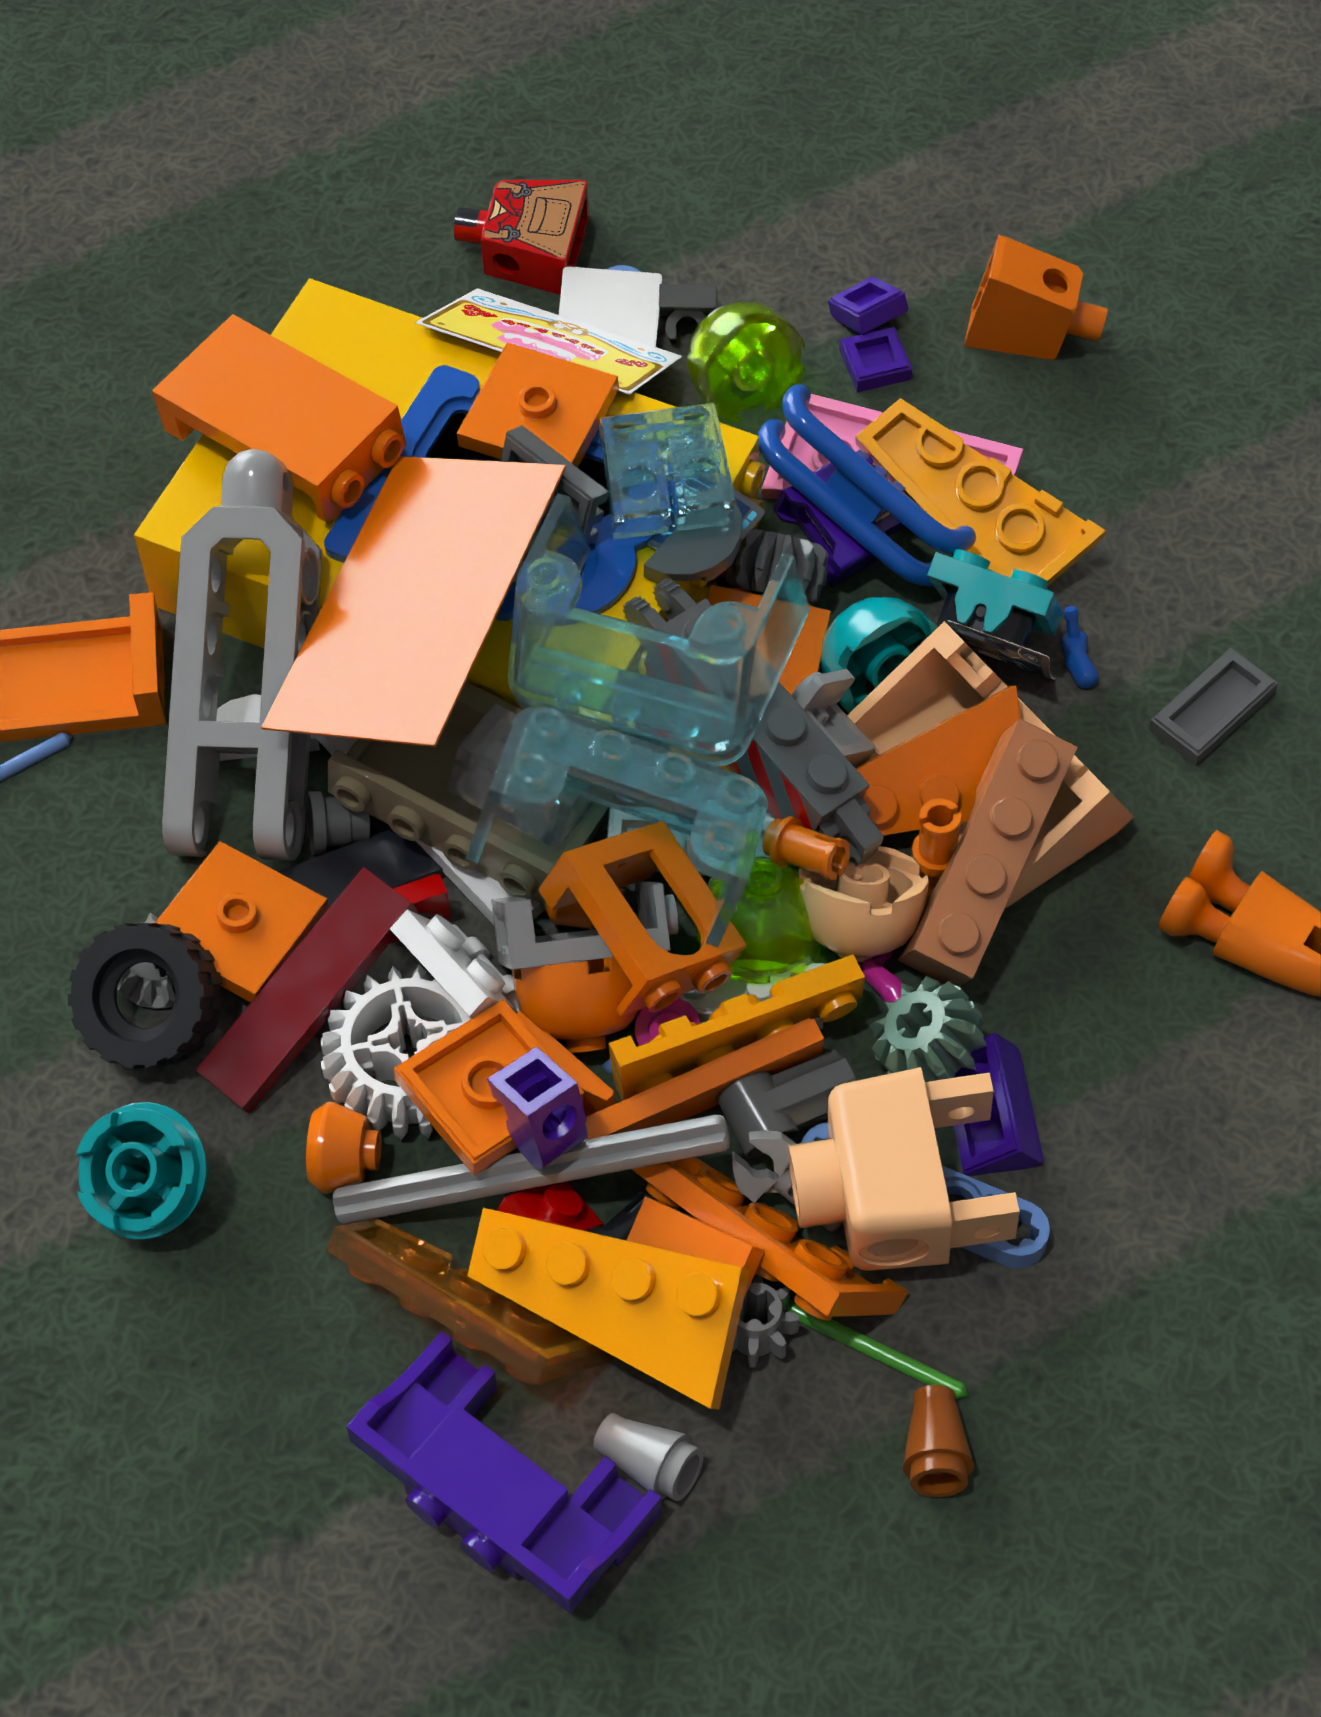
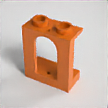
(593, 878)

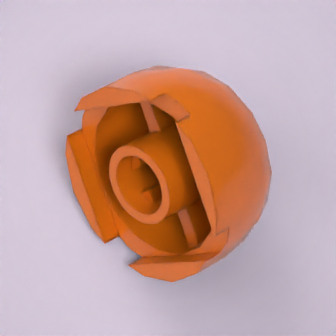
(575, 1000)

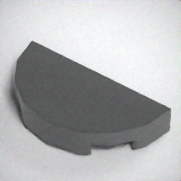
(696, 552)

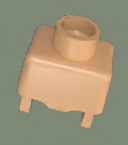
(886, 1171)

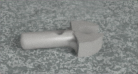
(756, 1182)

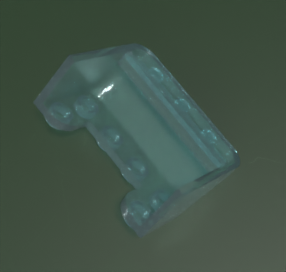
(710, 804)

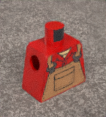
(529, 230)

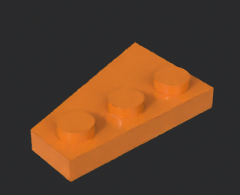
(937, 764)

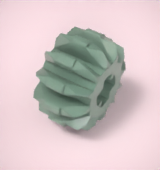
(929, 1030)

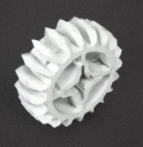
(353, 1061)

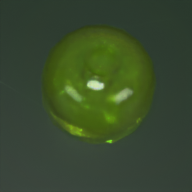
(744, 346)
(772, 923)

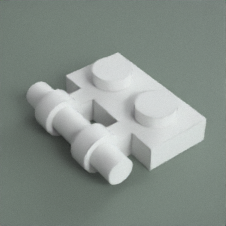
(455, 962)

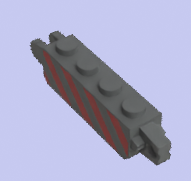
(789, 752)

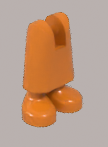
(1269, 926)

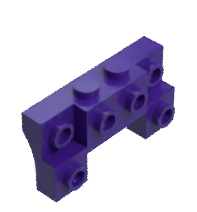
(488, 1489)

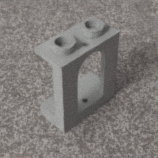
(522, 949)

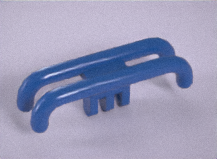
(855, 491)

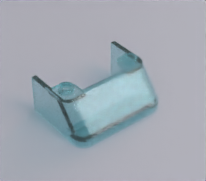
(662, 688)

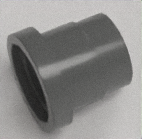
(332, 823)

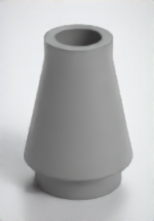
(651, 1455)

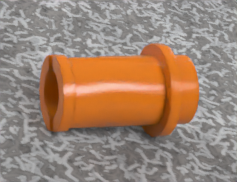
(791, 843)

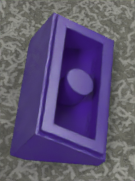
(1011, 1135)

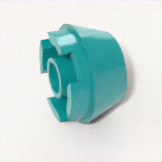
(141, 1170)

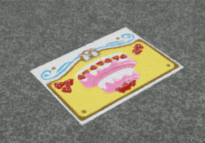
(498, 320)

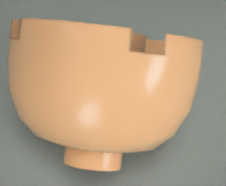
(868, 906)

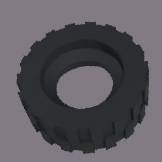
(96, 985)

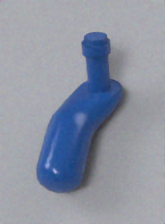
(1075, 651)

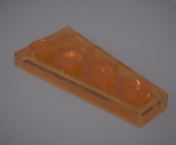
(476, 1314)

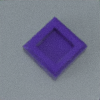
(868, 305)
(875, 359)

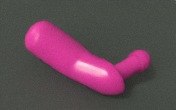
(880, 979)

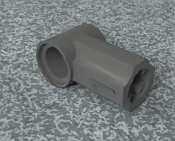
(784, 1100)

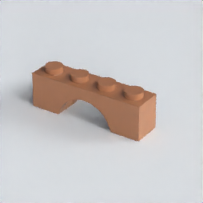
(990, 854)

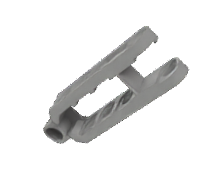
(255, 507)

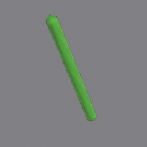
(878, 1351)

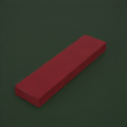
(305, 990)

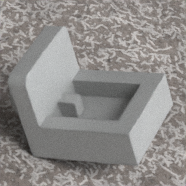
(819, 699)

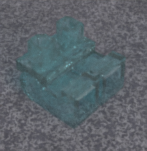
(660, 447)

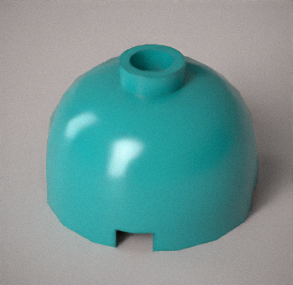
(872, 642)

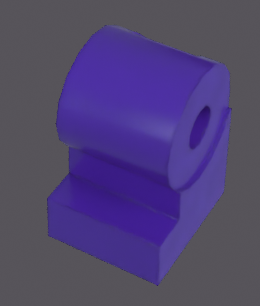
(540, 1107)

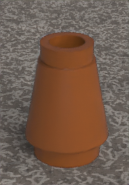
(937, 1444)

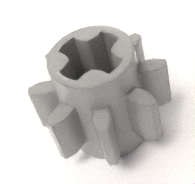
(759, 1339)

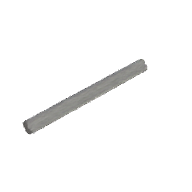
(515, 1172)

